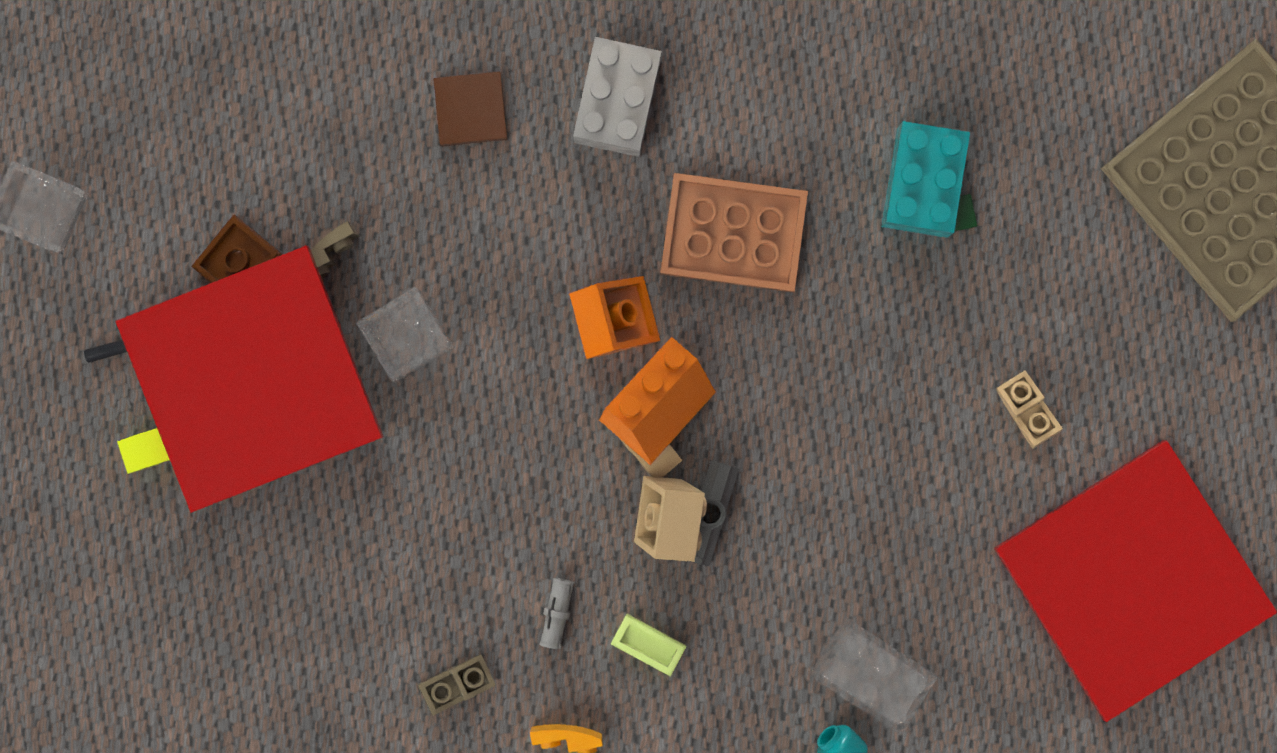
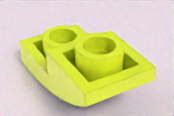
(142, 451)

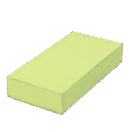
(648, 644)

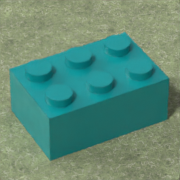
(925, 179)

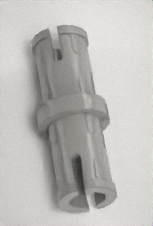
(557, 613)

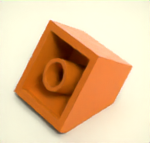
(614, 316)

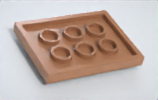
(734, 232)

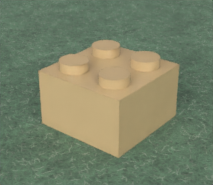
(670, 518)

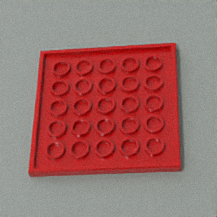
(249, 378)
(1135, 580)

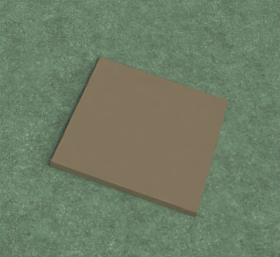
(1211, 180)

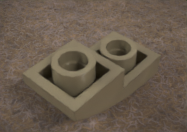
(338, 240)
(456, 684)

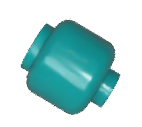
(840, 740)

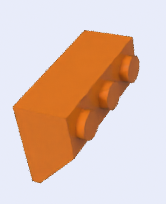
(659, 401)

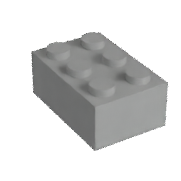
(617, 96)

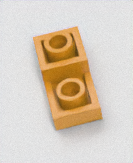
(577, 738)

